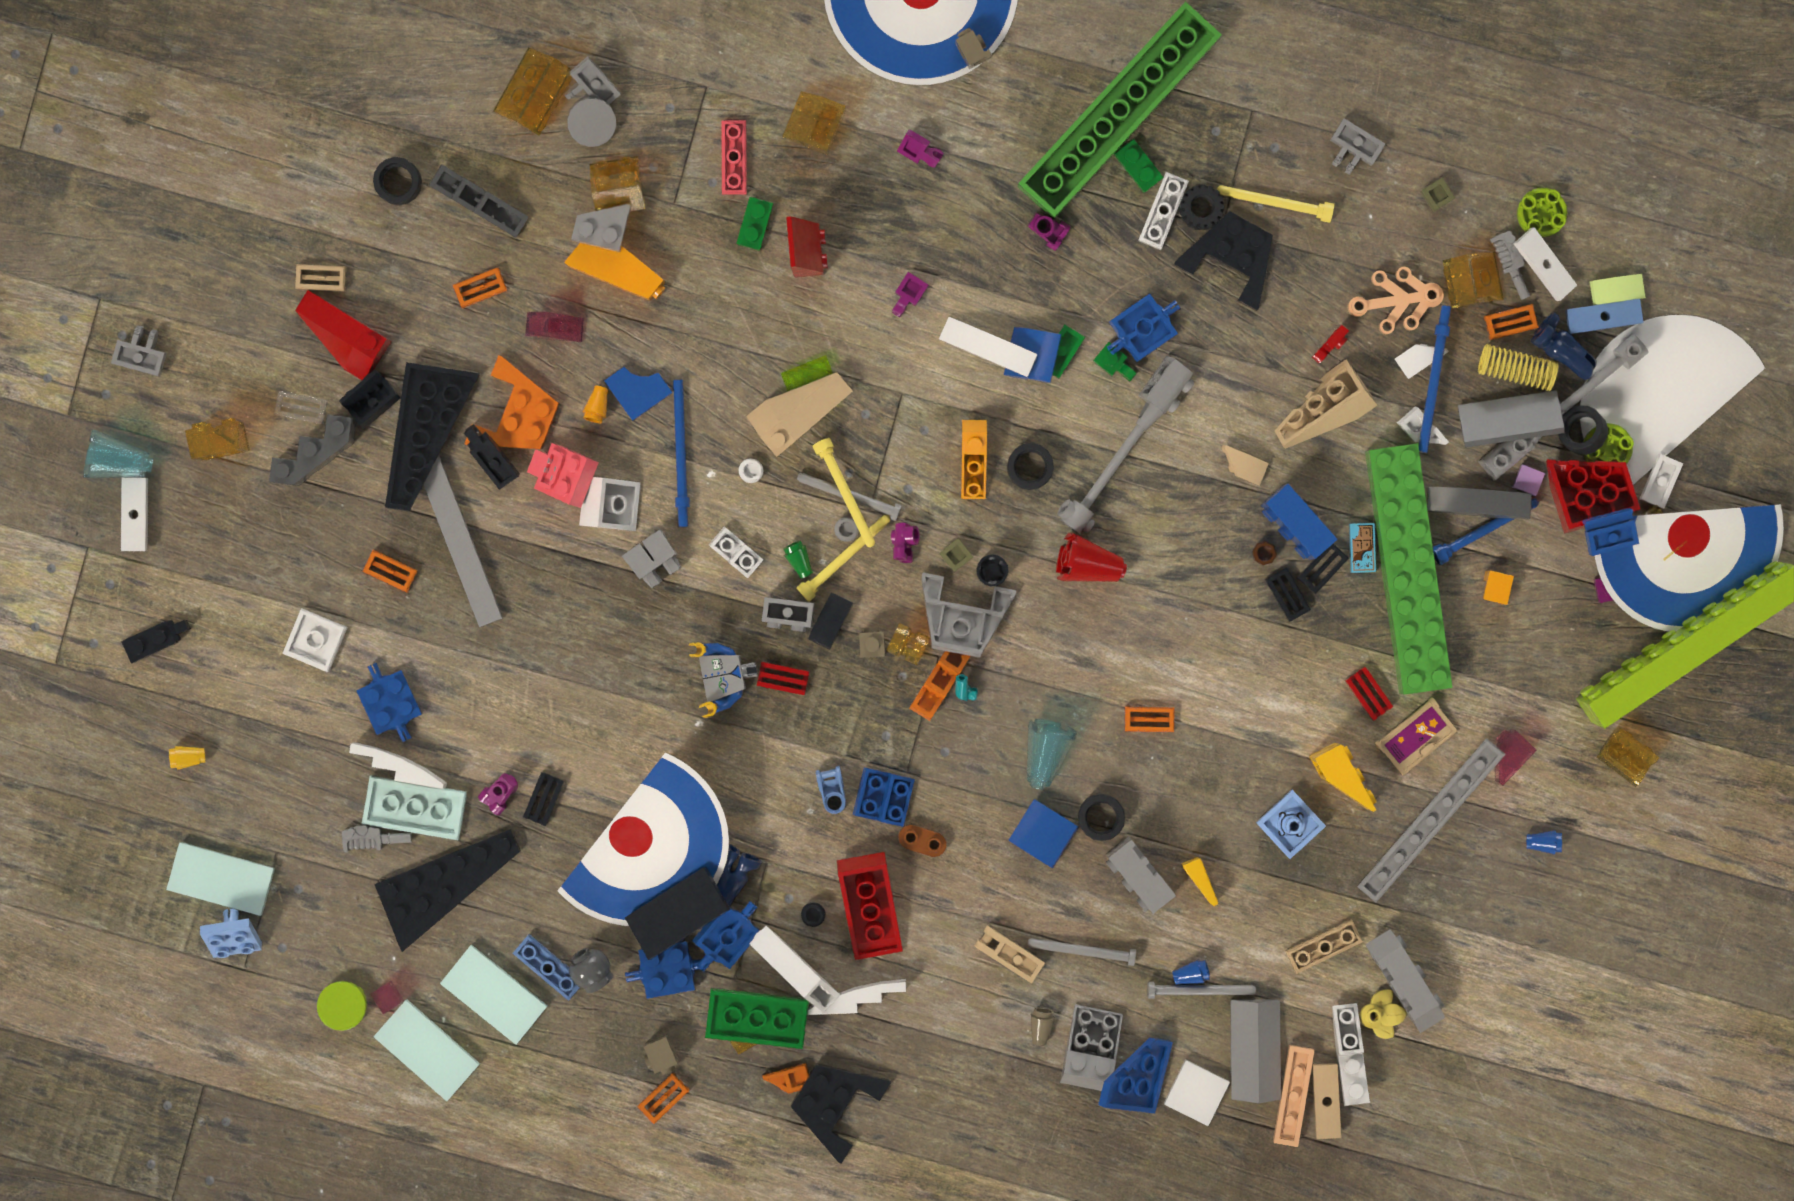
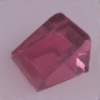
(387, 997)

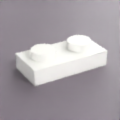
(1661, 481)

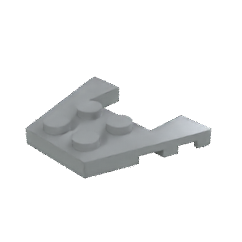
(959, 626)

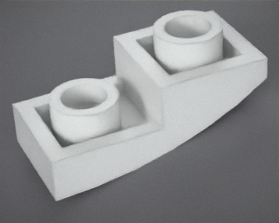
(736, 552)

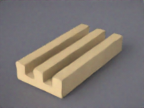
(341, 279)

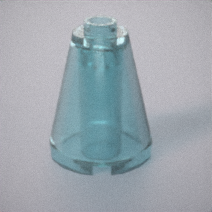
(114, 458)
(1046, 751)

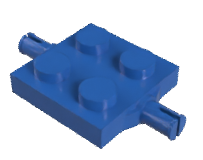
(1143, 327)
(389, 702)
(726, 937)
(667, 973)

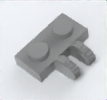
(592, 81)
(1356, 142)
(138, 357)

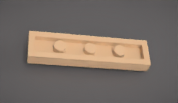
(1293, 1095)

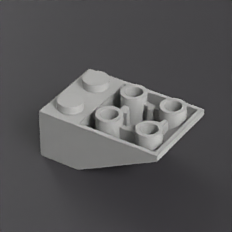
(1091, 1047)

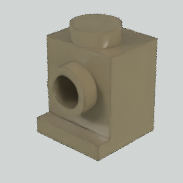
(972, 48)

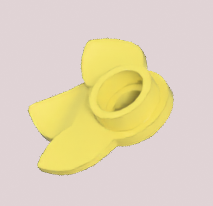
(1385, 1012)

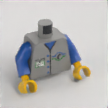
(722, 675)

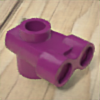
(1053, 231)
(903, 538)
(498, 793)

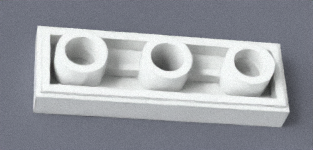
(1157, 224)
(1554, 275)
(134, 497)

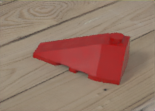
(347, 339)

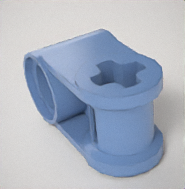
(831, 787)

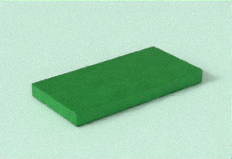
(756, 1018)

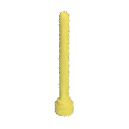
(1322, 211)
(825, 450)
(809, 588)

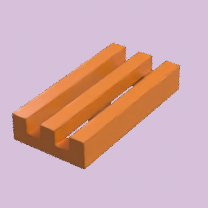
(496, 271)
(1490, 327)
(409, 580)
(1128, 718)
(678, 1083)

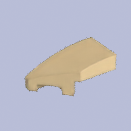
(1245, 465)

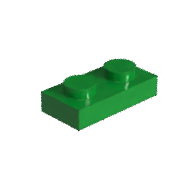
(1138, 166)
(755, 223)
(1068, 347)

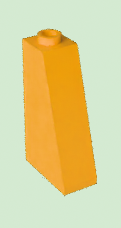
(617, 269)

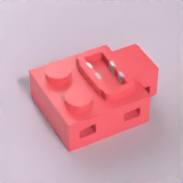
(563, 474)

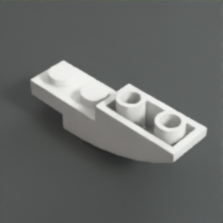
(1350, 1054)

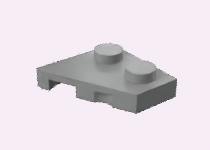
(602, 227)

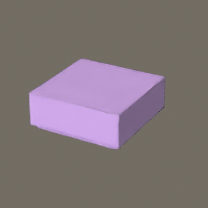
(1528, 480)

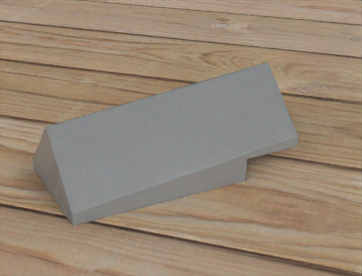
(1255, 1050)

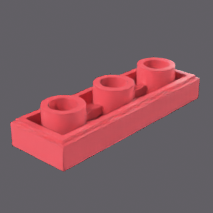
(734, 172)

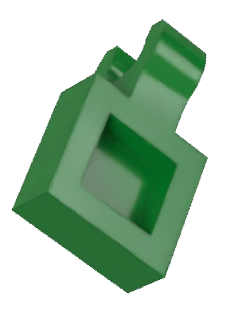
(1113, 363)

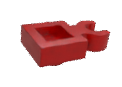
(1336, 341)

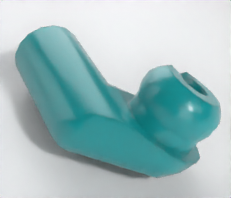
(963, 690)

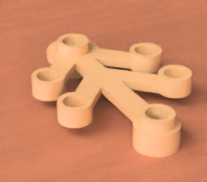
(1399, 299)

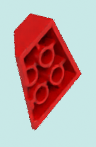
(1589, 490)

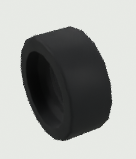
(379, 175)
(1595, 441)
(1035, 448)
(1106, 835)

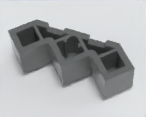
(314, 452)

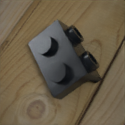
(369, 399)

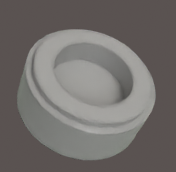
(846, 529)

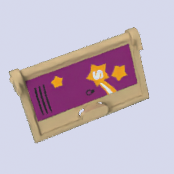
(1414, 733)

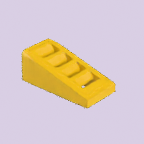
(1198, 874)

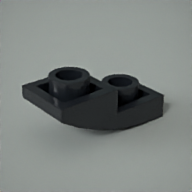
(830, 621)

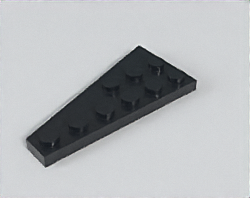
(426, 416)
(430, 891)

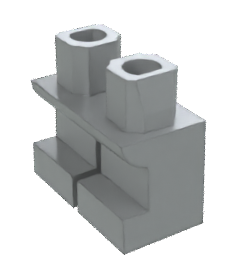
(662, 553)

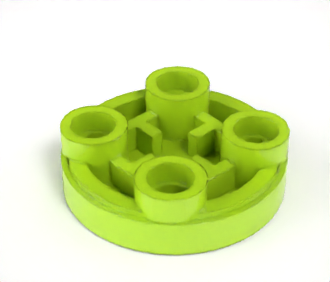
(1542, 210)
(1616, 448)
(342, 1005)

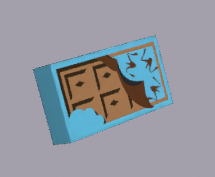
(1362, 547)

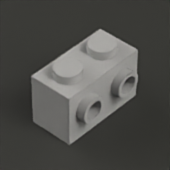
(787, 612)

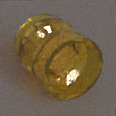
(900, 639)

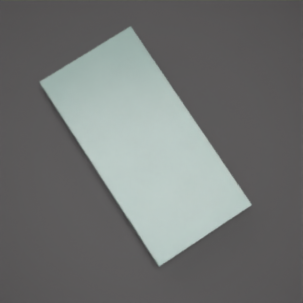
(414, 808)
(220, 878)
(493, 994)
(426, 1050)

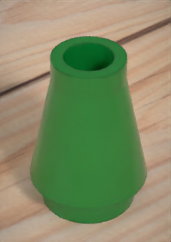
(798, 558)

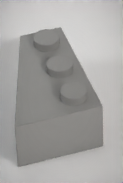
(1139, 875)

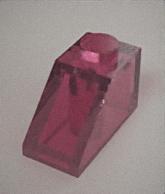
(554, 326)
(1517, 752)

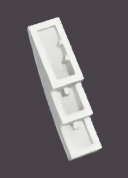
(988, 347)
(406, 770)
(869, 993)

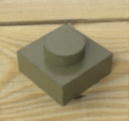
(1437, 194)
(956, 555)

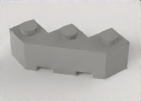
(1406, 980)

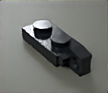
(490, 457)
(154, 639)

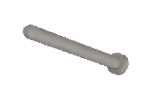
(859, 498)
(1084, 950)
(1153, 990)

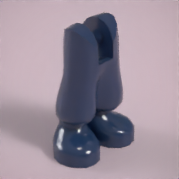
(1563, 347)
(731, 881)

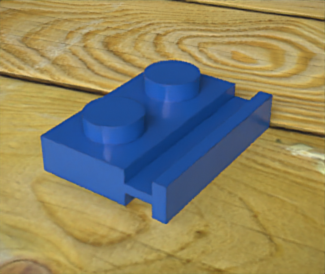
(1610, 532)

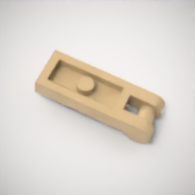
(1010, 954)

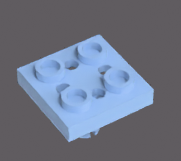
(1308, 825)
(231, 936)

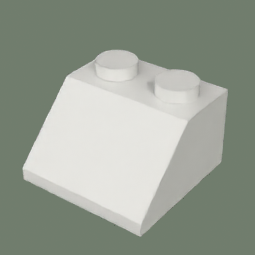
(611, 504)

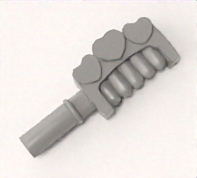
(1511, 260)
(366, 837)

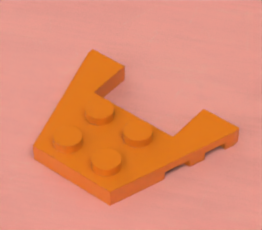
(527, 411)

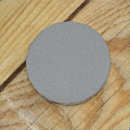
(591, 122)

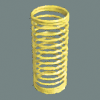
(1551, 370)

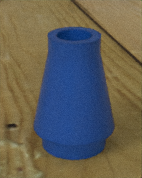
(1545, 842)
(1192, 973)

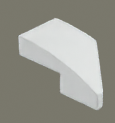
(1416, 359)
(1412, 425)

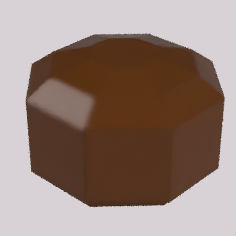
(1264, 553)

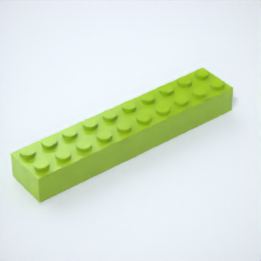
(1689, 646)

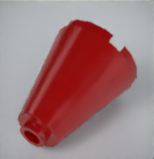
(1088, 562)

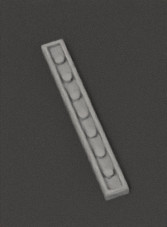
(461, 546)
(1431, 820)

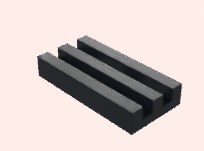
(1277, 576)
(1308, 583)
(535, 818)

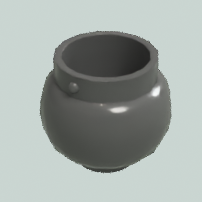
(590, 969)

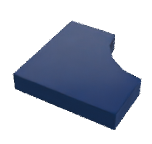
(636, 392)

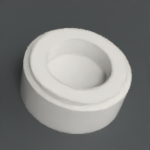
(751, 470)

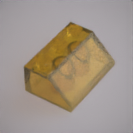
(534, 91)

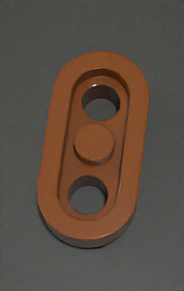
(922, 840)

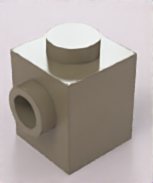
(872, 643)
(661, 1055)

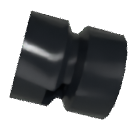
(992, 570)

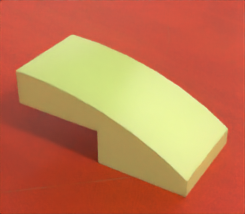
(1617, 289)

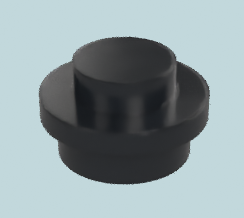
(813, 914)

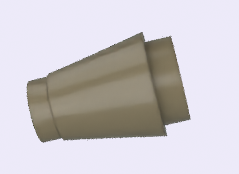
(1041, 1025)

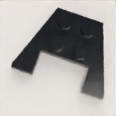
(1238, 246)
(825, 1099)

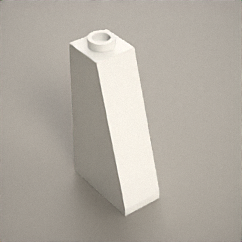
(794, 969)

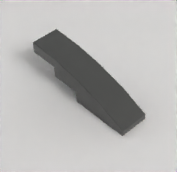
(478, 201)
(1479, 502)

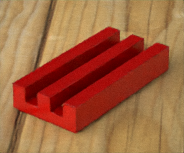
(762, 674)
(1381, 710)

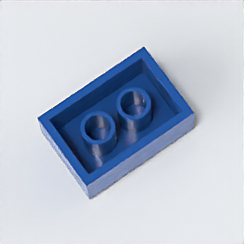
(1298, 522)

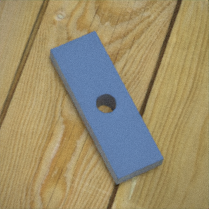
(1618, 315)
(536, 956)

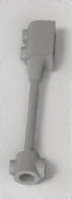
(1160, 397)
(1510, 452)

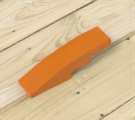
(938, 684)

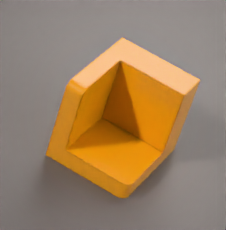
(1497, 587)

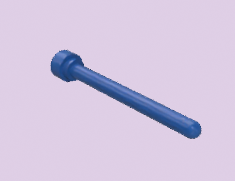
(1444, 552)

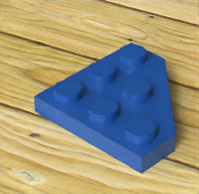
(1139, 1079)

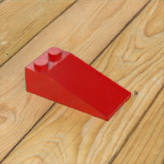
(805, 247)
(869, 905)

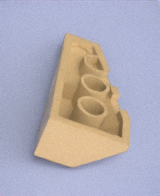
(1334, 403)
(791, 414)

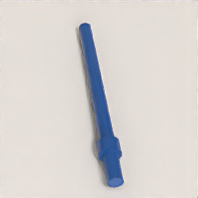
(1442, 331)
(682, 502)

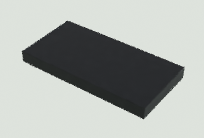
(677, 913)

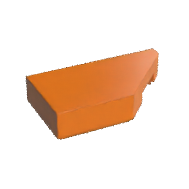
(788, 1079)

